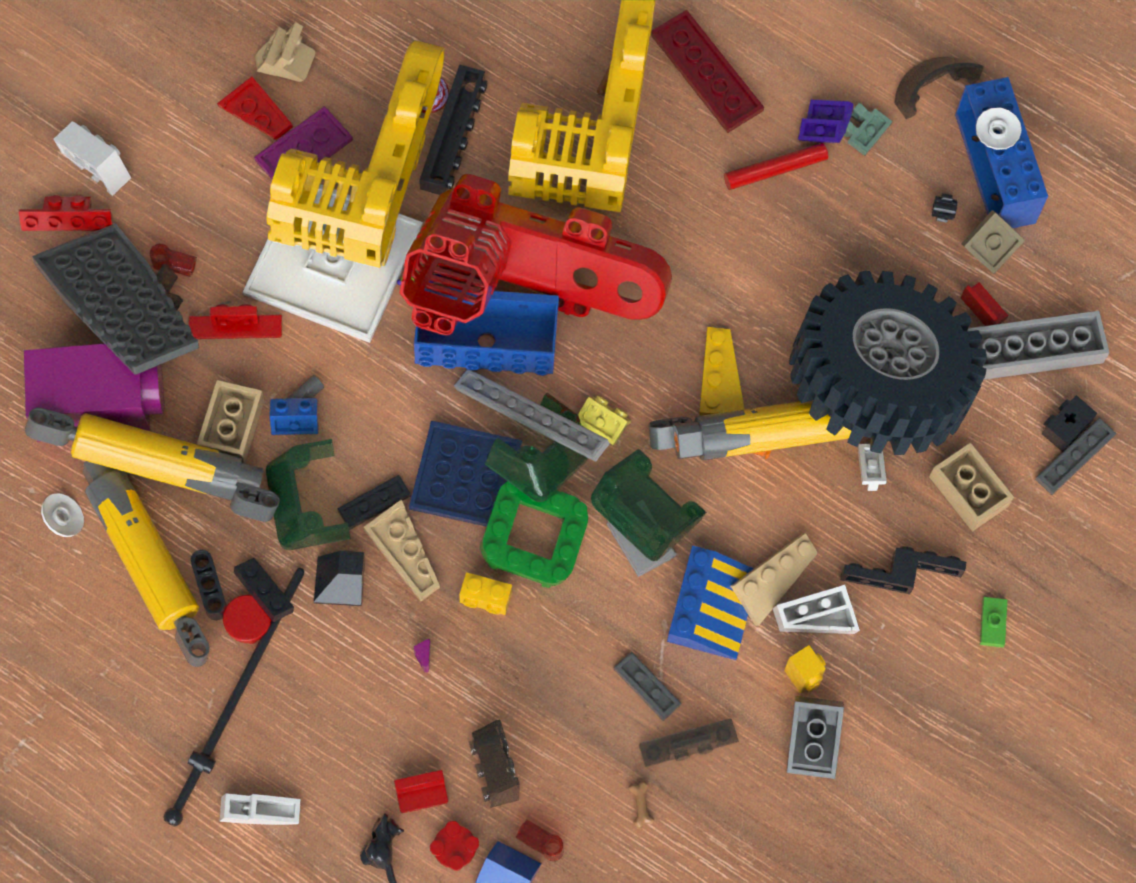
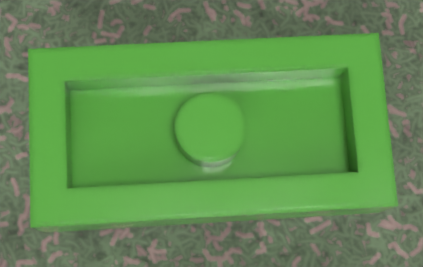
(993, 622)

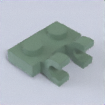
(869, 132)

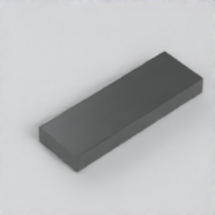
(647, 686)

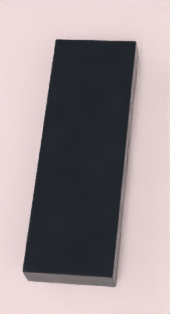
(374, 502)

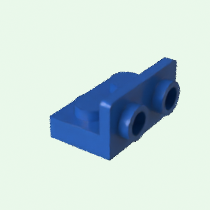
(294, 416)

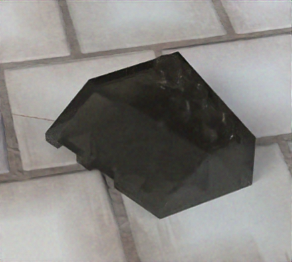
(494, 765)

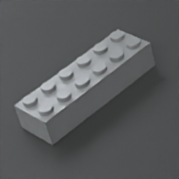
(1043, 344)

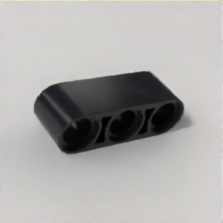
(206, 574)

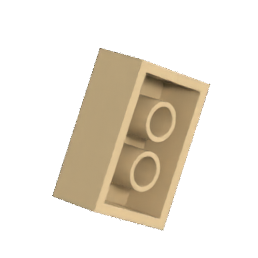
(231, 419)
(971, 487)

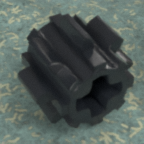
(944, 208)

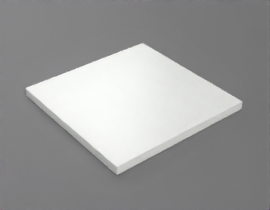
(328, 287)

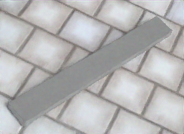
(532, 415)

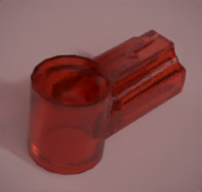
(177, 261)
(539, 839)

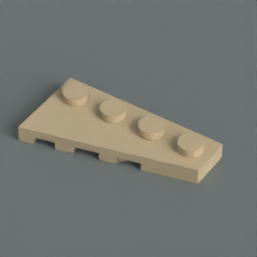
(400, 545)
(771, 579)

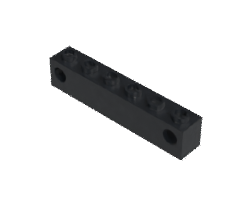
(452, 131)

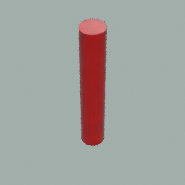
(776, 166)

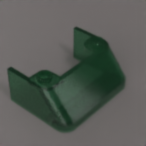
(531, 470)
(293, 527)

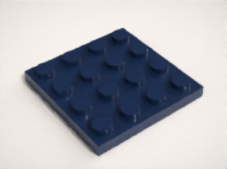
(454, 474)

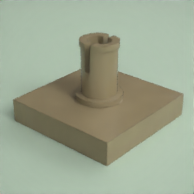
(993, 242)

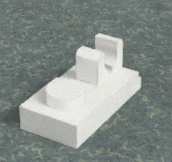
(871, 467)

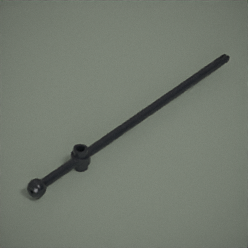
(202, 761)

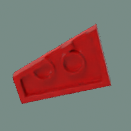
(257, 109)

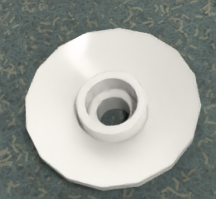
(1000, 120)
(62, 515)

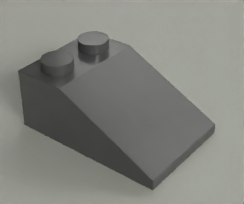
(815, 737)

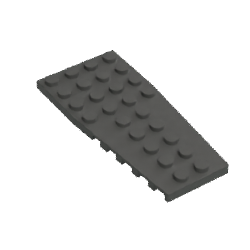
(117, 298)

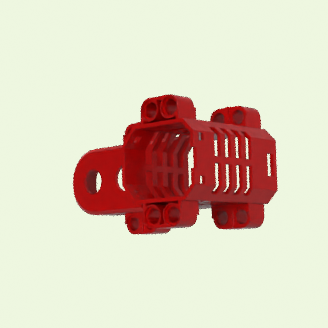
(533, 258)

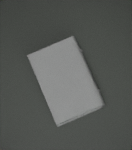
(637, 560)

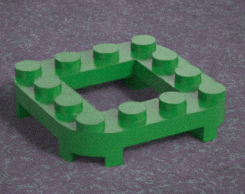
(526, 564)

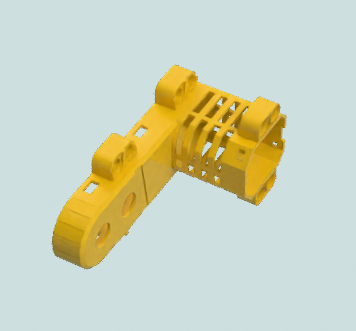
(613, 132)
(374, 201)

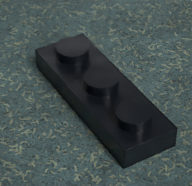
(263, 589)

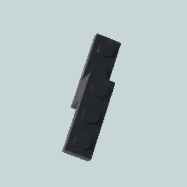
(903, 570)

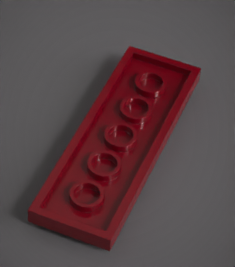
(707, 71)

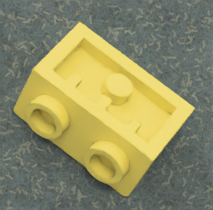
(603, 419)

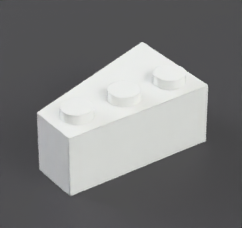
(94, 155)
(818, 613)

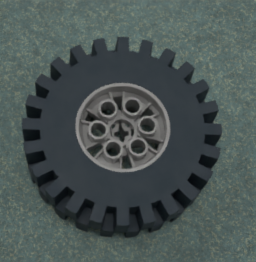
(860, 357)

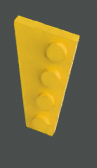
(720, 377)

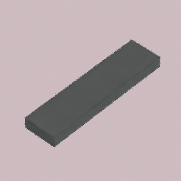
(1075, 456)

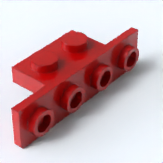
(65, 215)
(235, 323)

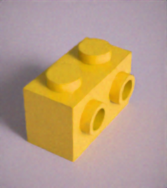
(485, 594)
(805, 669)

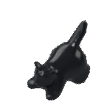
(379, 849)

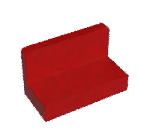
(983, 305)
(421, 791)

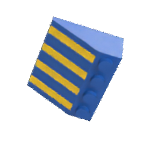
(707, 608)

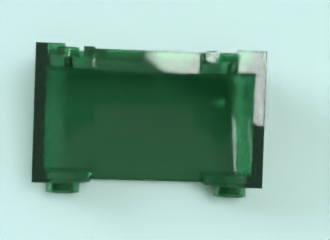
(643, 508)

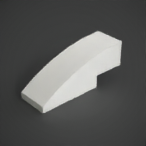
(259, 809)

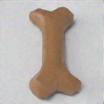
(642, 815)

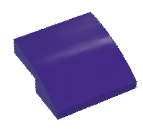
(826, 121)

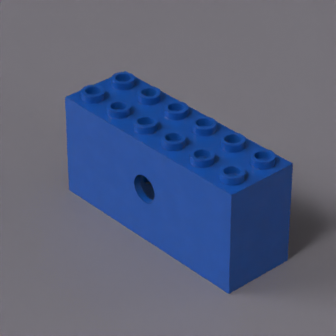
(1003, 172)
(522, 331)

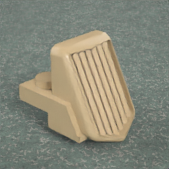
(285, 55)

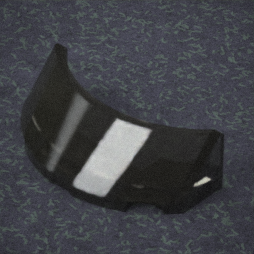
(927, 72)

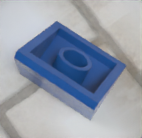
(507, 866)

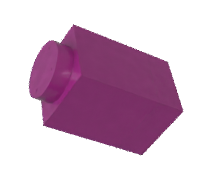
(91, 382)

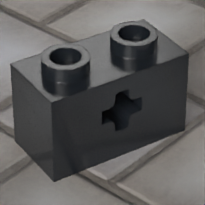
(1064, 434)

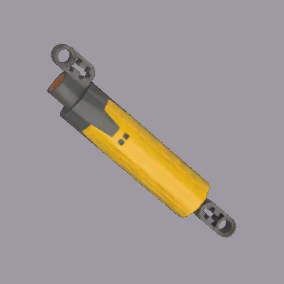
(742, 431)
(158, 459)
(145, 557)

